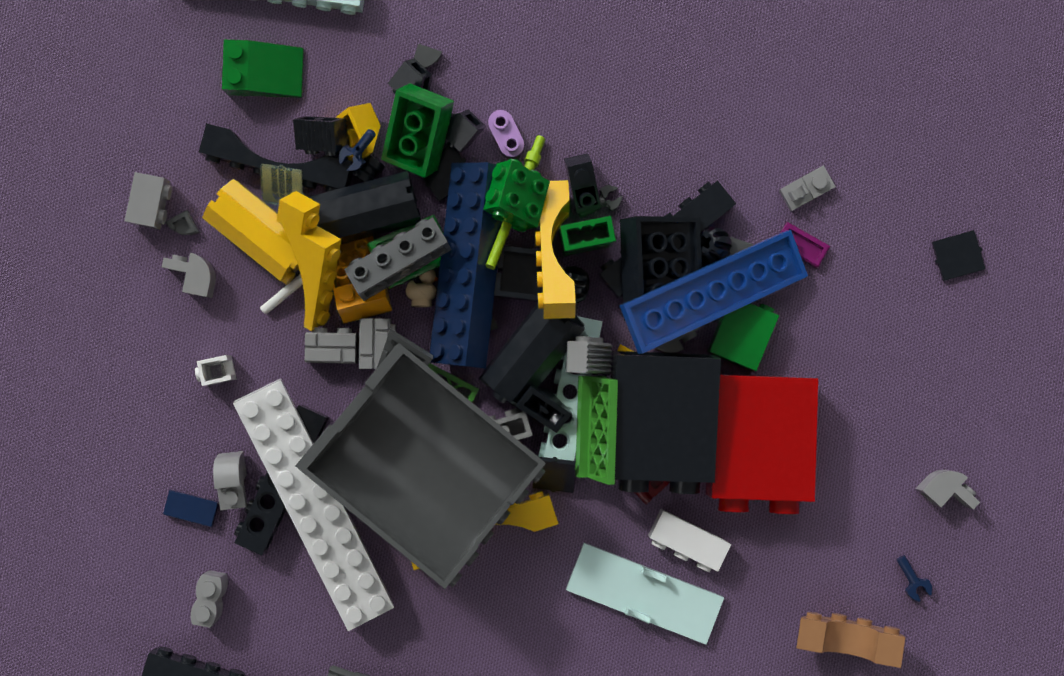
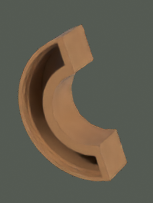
(851, 637)

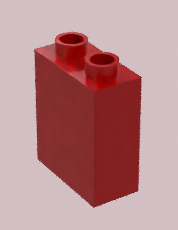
(765, 443)

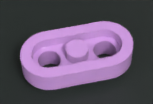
(505, 133)

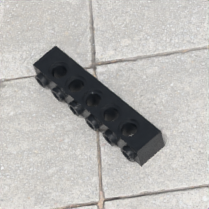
(260, 540)

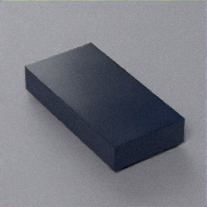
(191, 508)

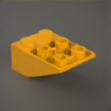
(347, 300)

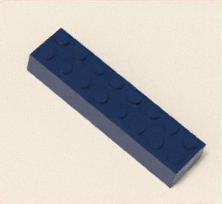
(464, 281)

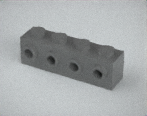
(397, 258)

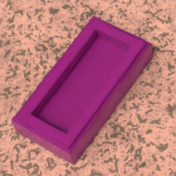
(809, 247)

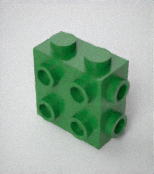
(516, 195)

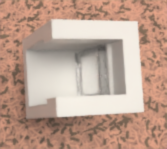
(215, 370)

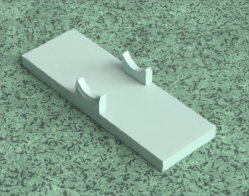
(644, 593)

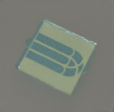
(279, 182)

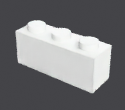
(688, 541)

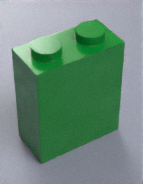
(587, 236)
(744, 335)

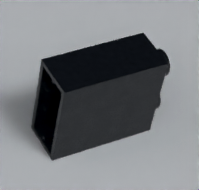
(666, 419)

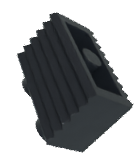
(320, 134)

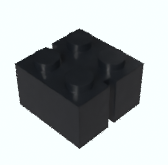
(519, 274)

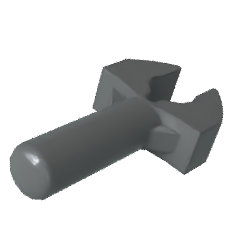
(612, 205)

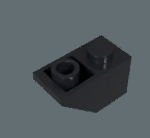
(582, 183)

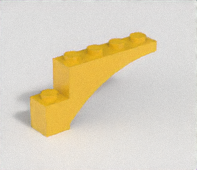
(315, 253)

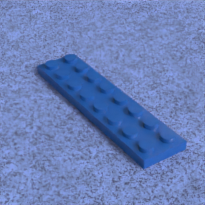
(713, 291)

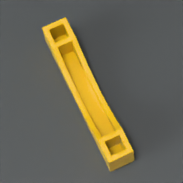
(557, 286)
(530, 514)

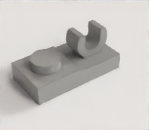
(807, 188)

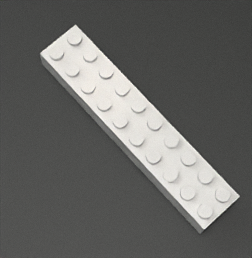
(318, 517)

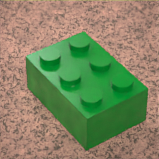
(417, 130)

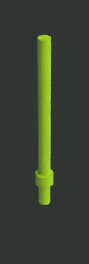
(531, 161)

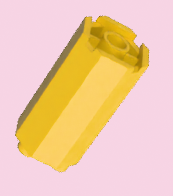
(253, 229)

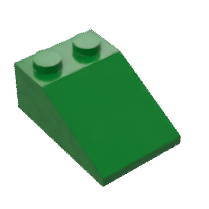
(262, 69)

